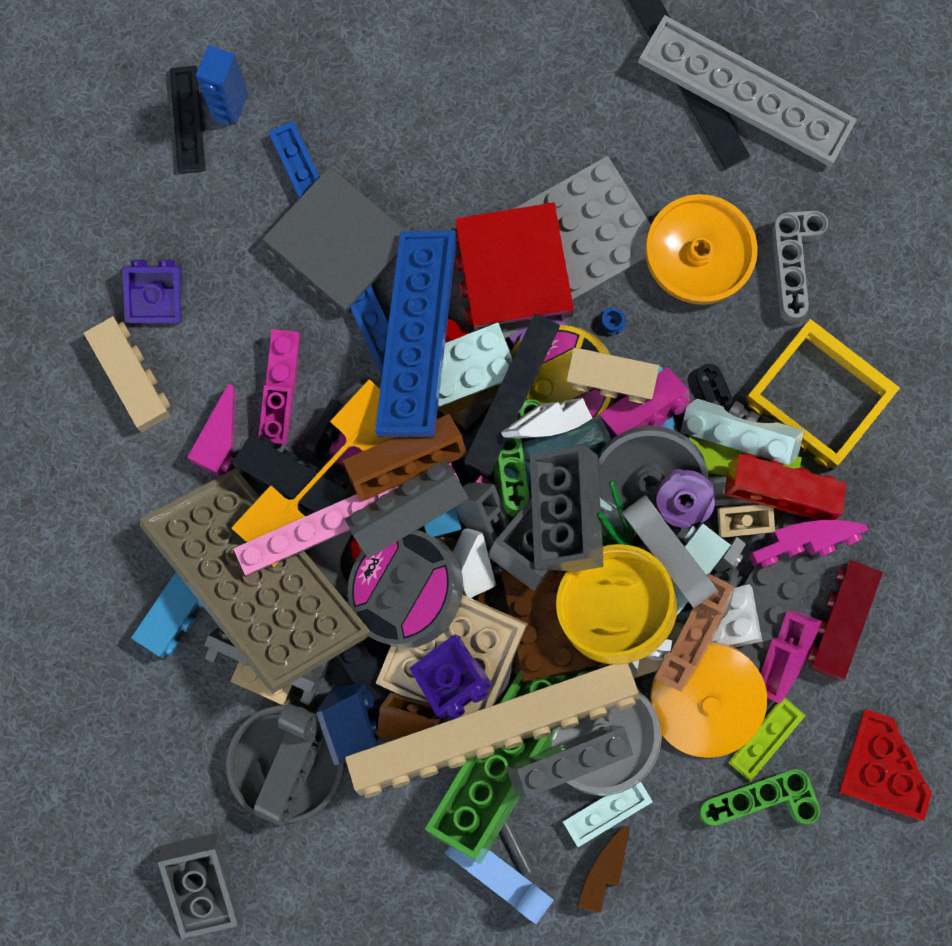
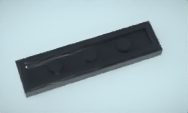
(187, 120)

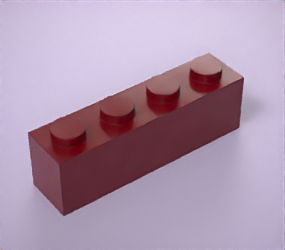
(845, 620)

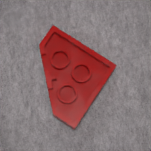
(884, 769)

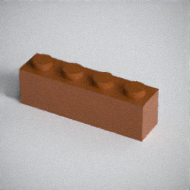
(403, 459)

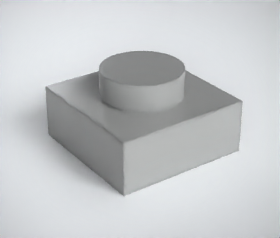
(731, 557)

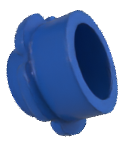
(617, 315)

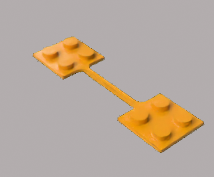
(358, 425)

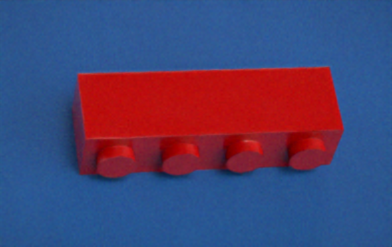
(785, 488)

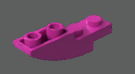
(280, 385)
(818, 536)

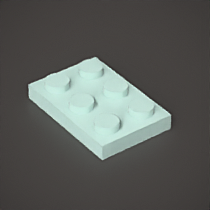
(473, 364)

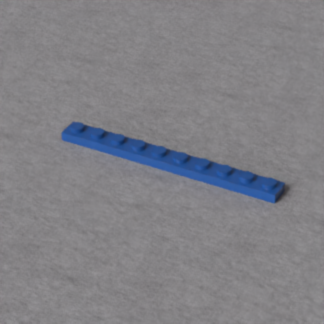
(303, 175)

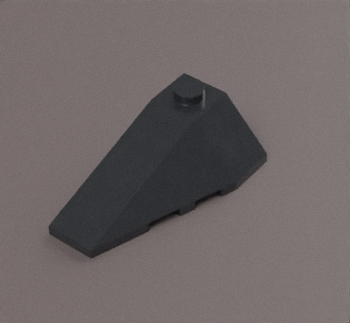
(364, 664)

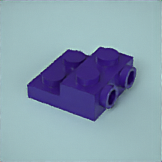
(152, 292)
(451, 678)

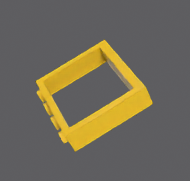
(850, 362)

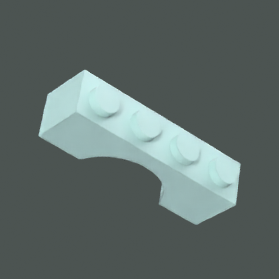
(765, 440)

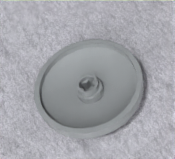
(645, 740)

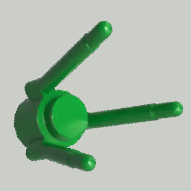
(616, 535)

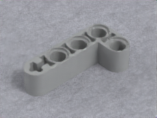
(794, 268)
(669, 551)

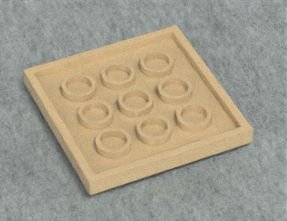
(487, 634)

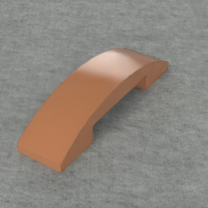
(695, 637)

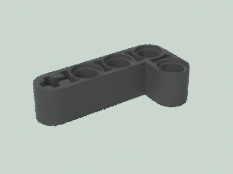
(290, 765)

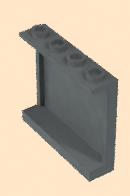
(335, 241)

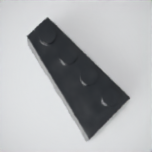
(287, 475)

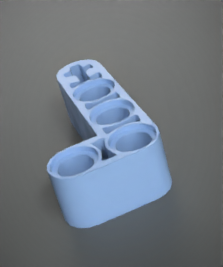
(506, 883)

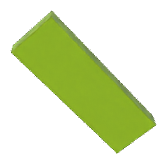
(767, 740)

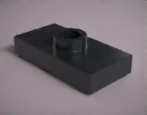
(324, 432)

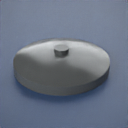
(642, 459)

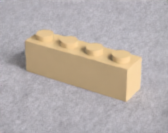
(127, 374)

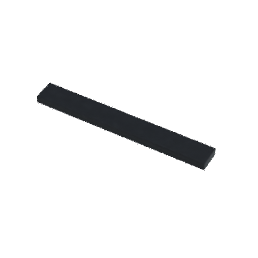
(709, 116)

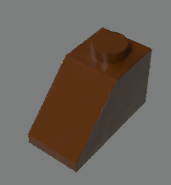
(404, 716)

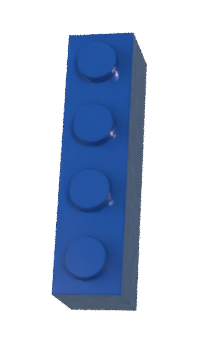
(222, 85)

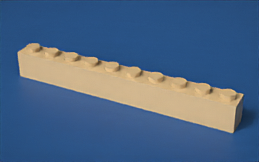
(492, 728)

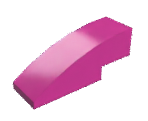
(788, 653)

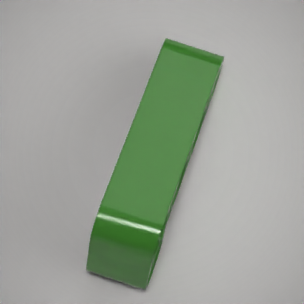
(514, 460)
(756, 803)

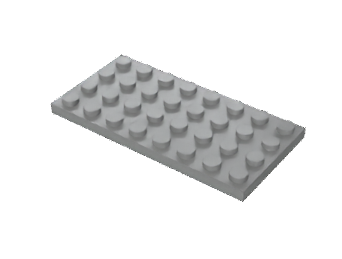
(599, 232)

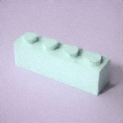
(706, 550)

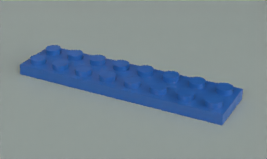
(416, 334)

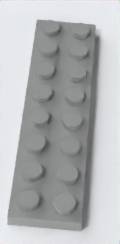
(747, 91)

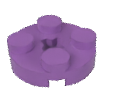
(681, 483)

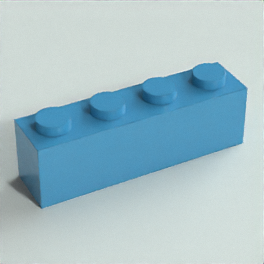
(168, 618)

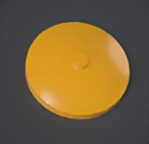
(701, 249)
(716, 708)

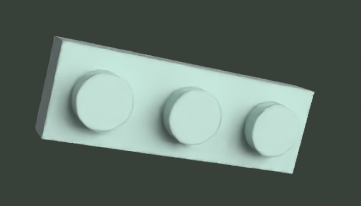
(606, 813)

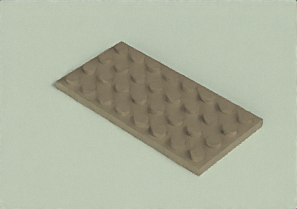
(278, 617)

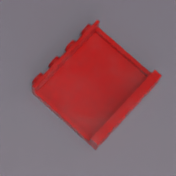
(512, 266)

